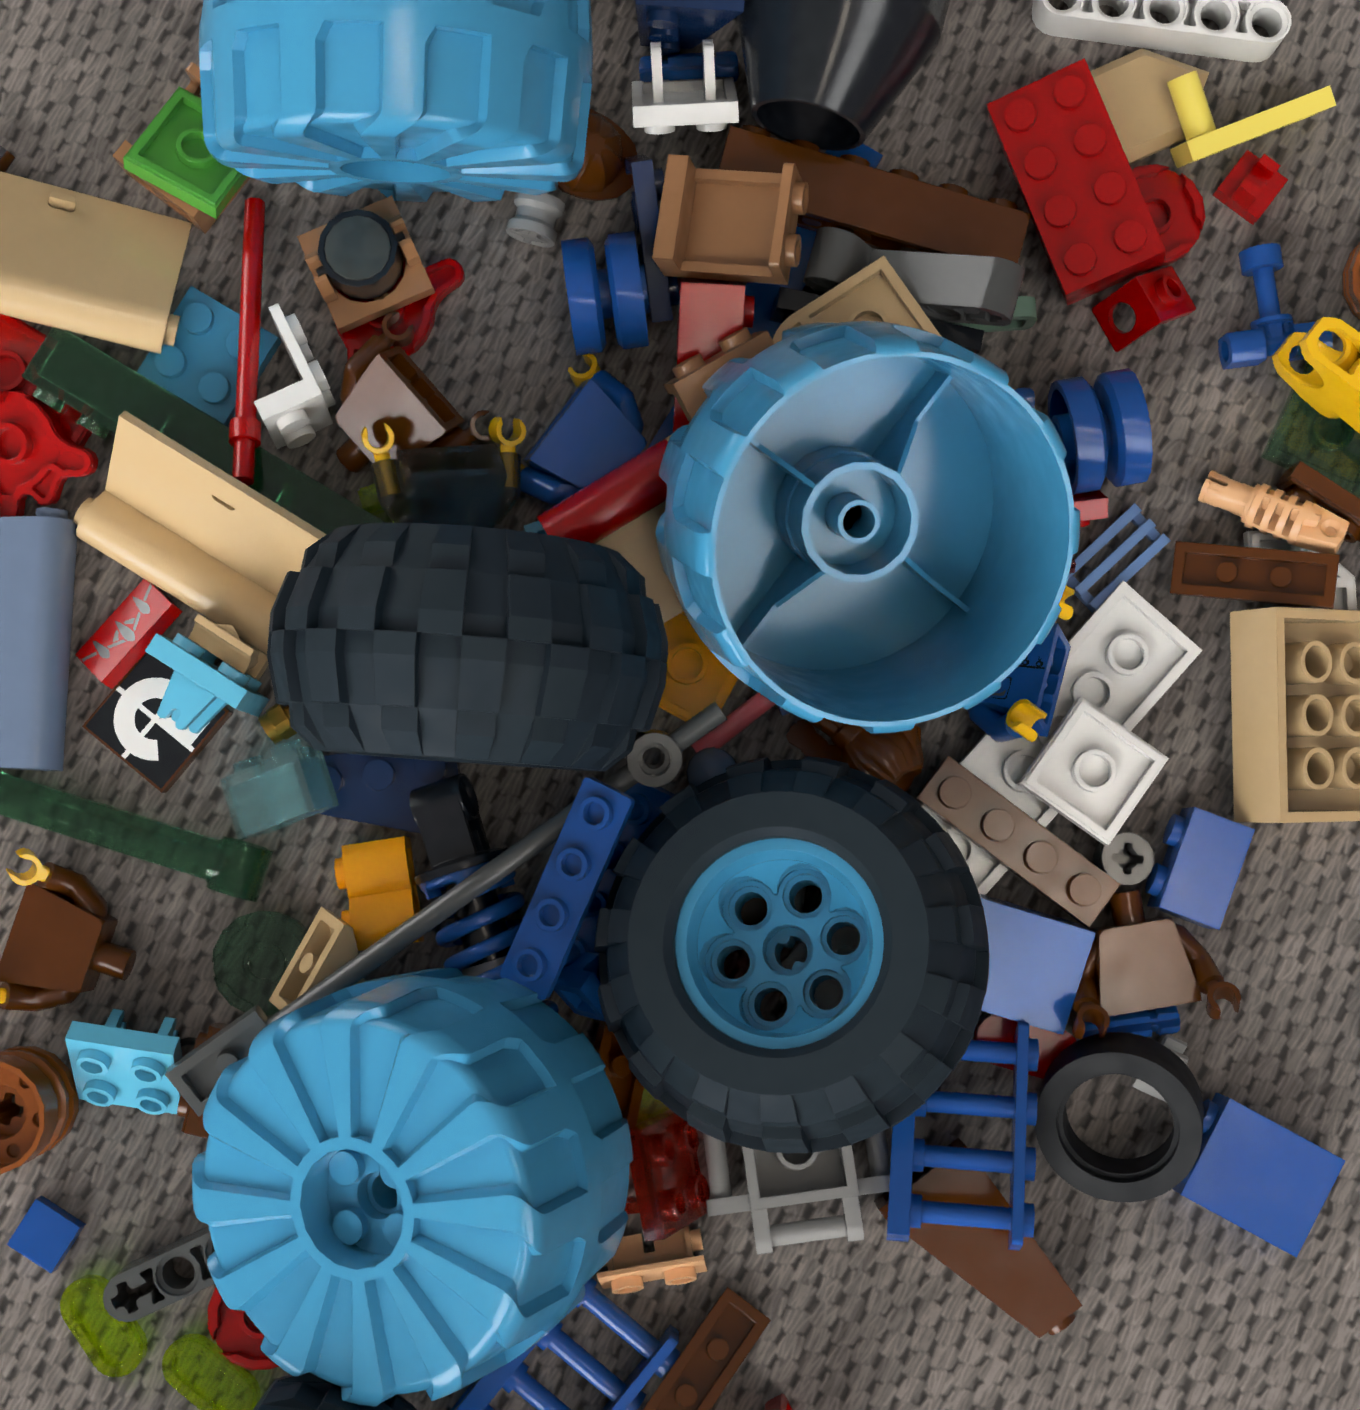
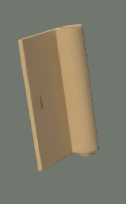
(89, 264)
(194, 530)

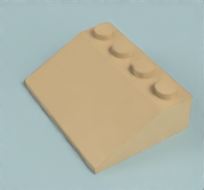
(1295, 714)

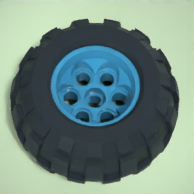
(467, 647)
(815, 1072)

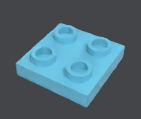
(200, 687)
(124, 1064)

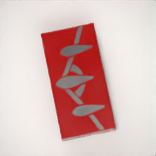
(127, 633)

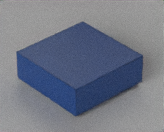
(46, 1234)

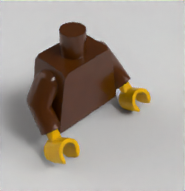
(58, 939)

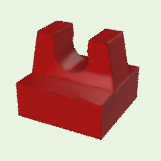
(1251, 186)

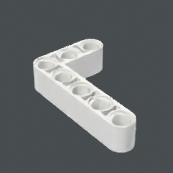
(1185, 28)

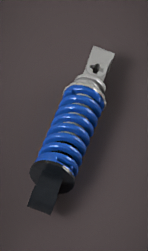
(457, 848)

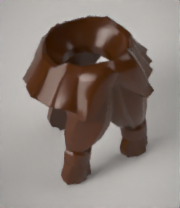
(882, 755)

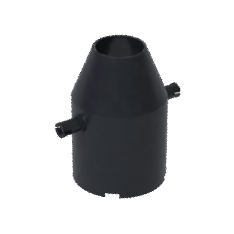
(833, 64)

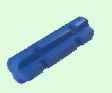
(690, 66)
(1142, 1023)

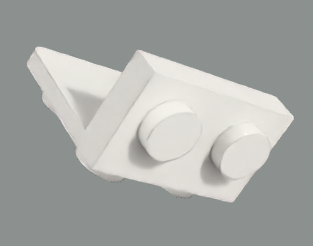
(301, 408)

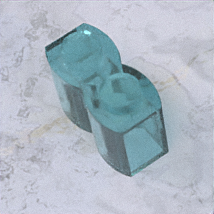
(278, 790)

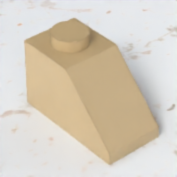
(321, 952)

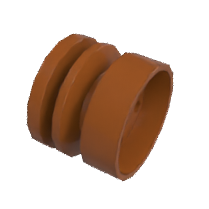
(48, 1102)

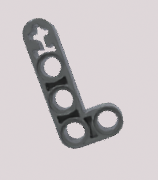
(944, 285)
(167, 1285)

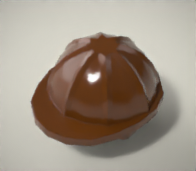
(603, 168)

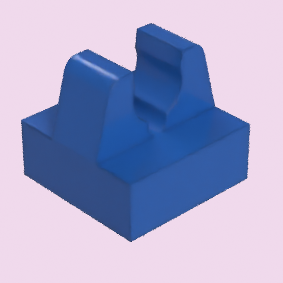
(579, 986)

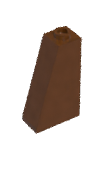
(1016, 1281)

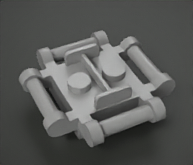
(793, 1180)

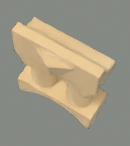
(226, 645)

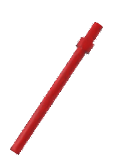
(245, 427)

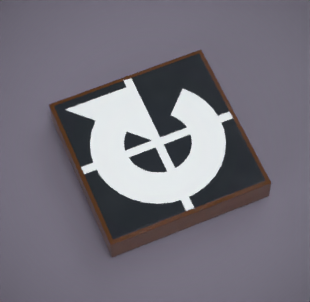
(137, 735)

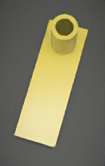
(1200, 130)

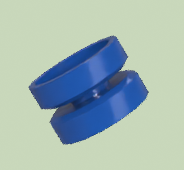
(606, 293)
(1103, 429)

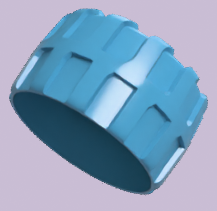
(398, 94)
(937, 578)
(411, 1181)

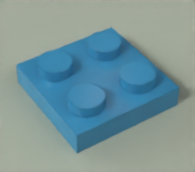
(205, 356)

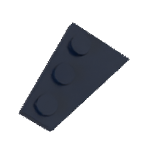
(682, 22)
(648, 188)
(379, 787)

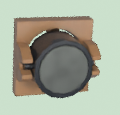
(364, 258)

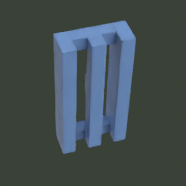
(1145, 527)

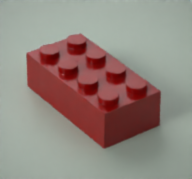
(1076, 182)

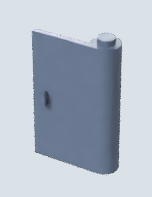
(35, 637)

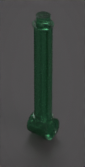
(225, 864)

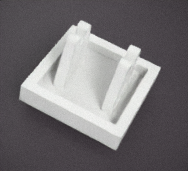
(698, 102)

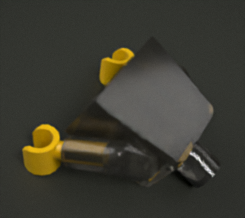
(450, 483)

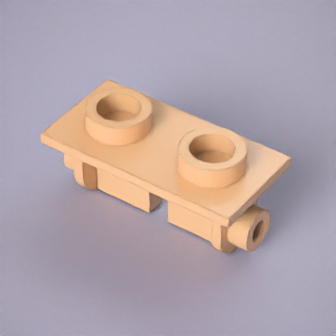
(670, 1261)

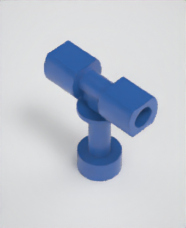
(1272, 328)

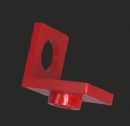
(1155, 300)

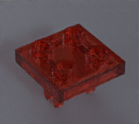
(666, 1176)

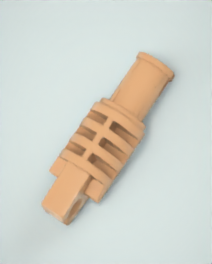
(1276, 513)

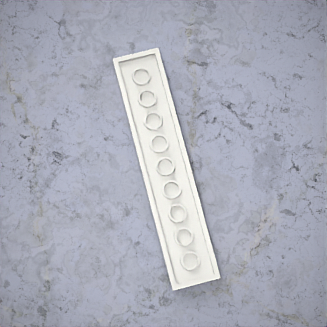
(1118, 663)

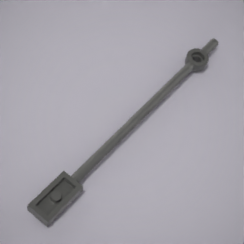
(200, 1069)

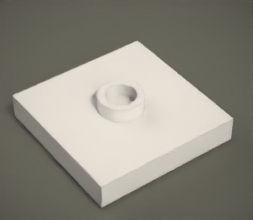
(1093, 771)

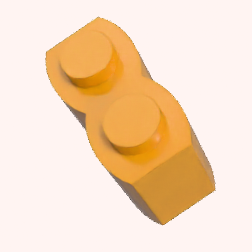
(378, 887)

